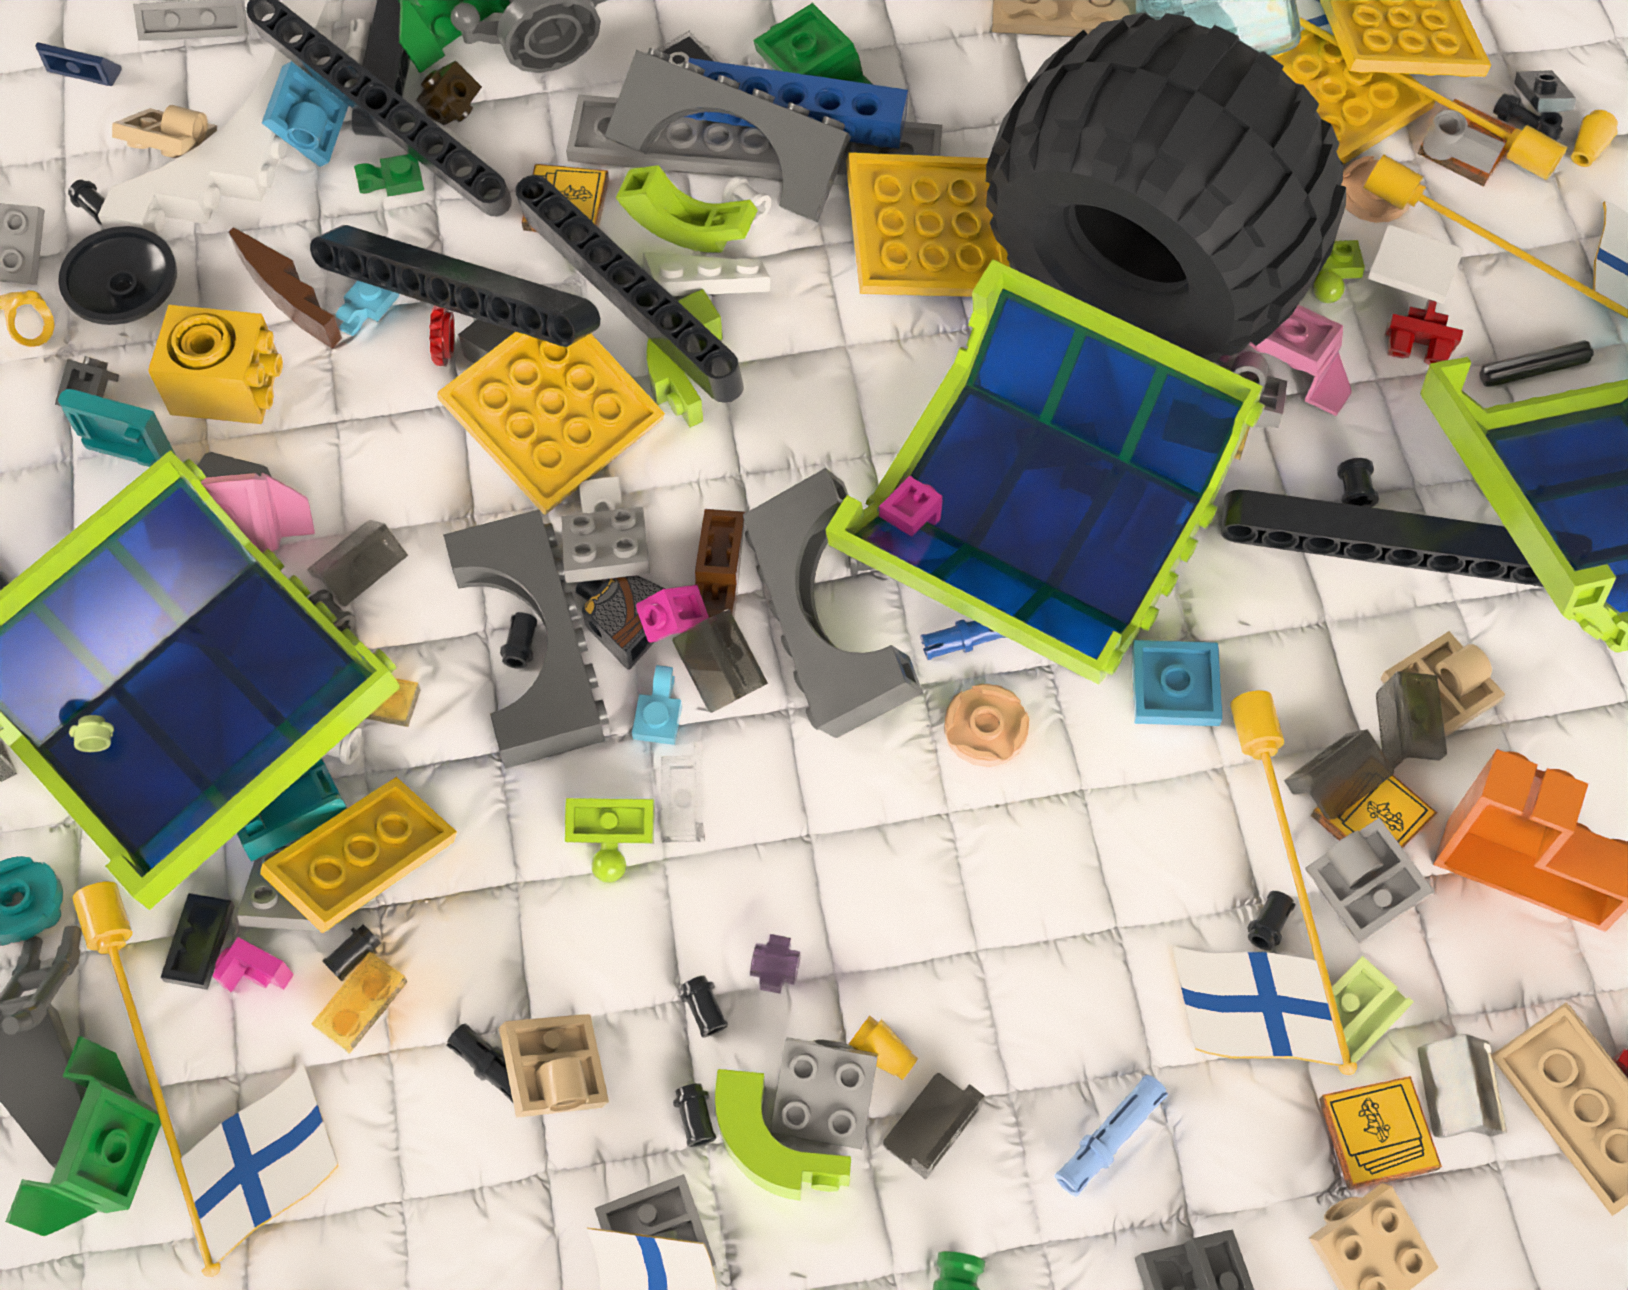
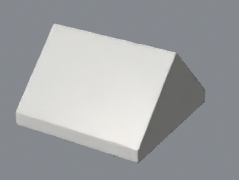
(1415, 263)

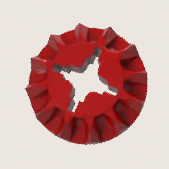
(442, 336)

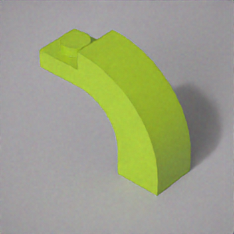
(679, 218)
(667, 379)
(757, 1153)

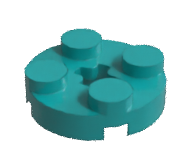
(41, 900)

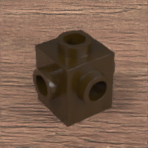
(448, 93)

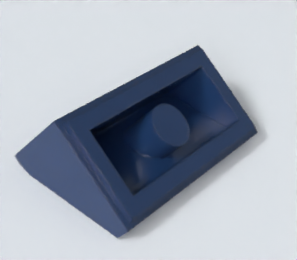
(78, 64)

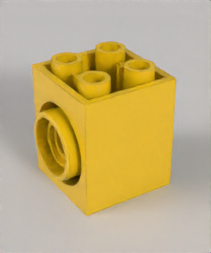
(215, 364)

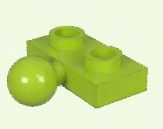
(1343, 263)
(609, 824)

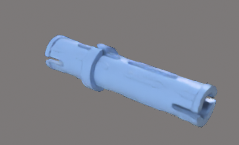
(1098, 1149)

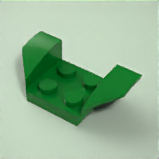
(428, 27)
(811, 46)
(102, 1153)

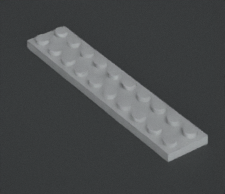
(712, 145)

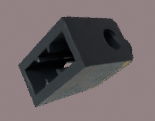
(613, 615)

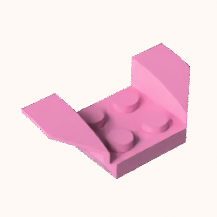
(1311, 345)
(262, 507)

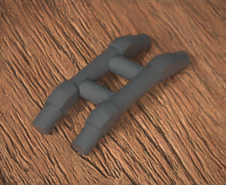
(28, 1011)

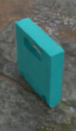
(115, 427)
(293, 813)

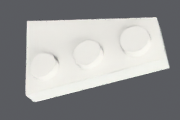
(688, 274)

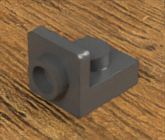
(86, 377)

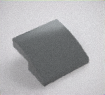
(1198, 1264)

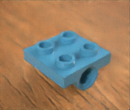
(305, 114)

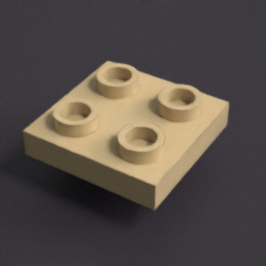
(171, 131)
(1462, 678)
(553, 1065)
(1372, 1244)

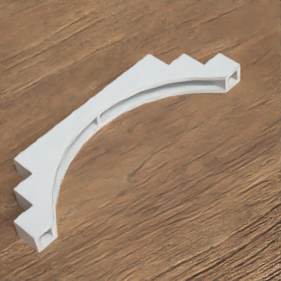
(230, 163)

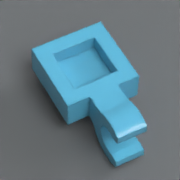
(361, 303)
(659, 714)

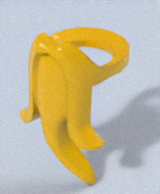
(13, 300)

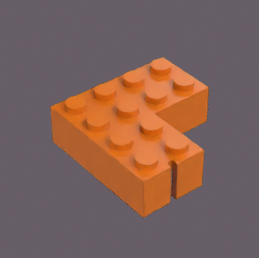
(1525, 840)

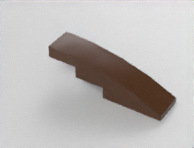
(281, 284)
(719, 559)

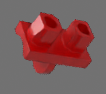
(1424, 328)

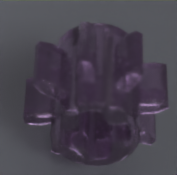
(775, 963)

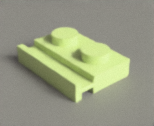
(1367, 1006)

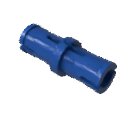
(959, 637)

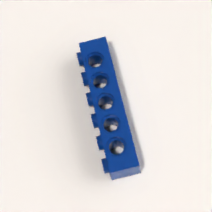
(869, 111)

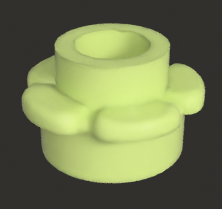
(92, 734)

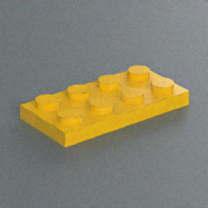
(358, 854)

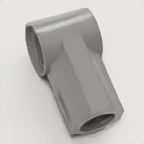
(1452, 137)

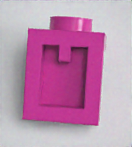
(912, 506)
(671, 612)
(251, 962)

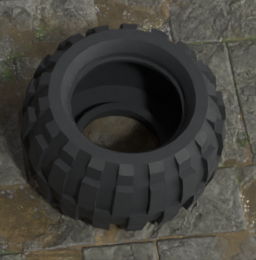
(1169, 182)

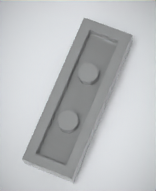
(190, 19)

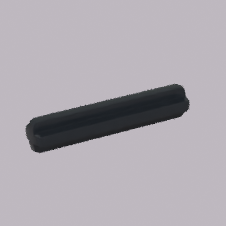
(1536, 363)

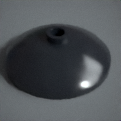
(117, 275)

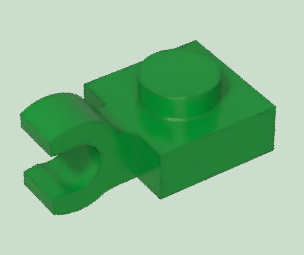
(397, 174)

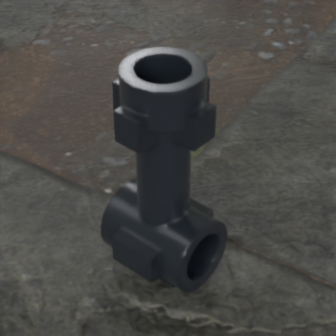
(1509, 108)

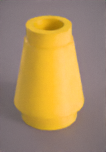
(1593, 136)
(892, 1052)

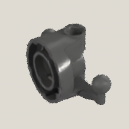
(535, 33)

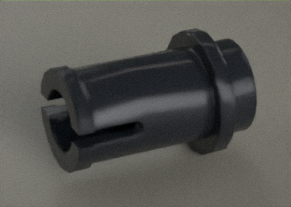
(85, 195)
(517, 650)
(1266, 929)
(352, 952)
(704, 1005)
(695, 1114)

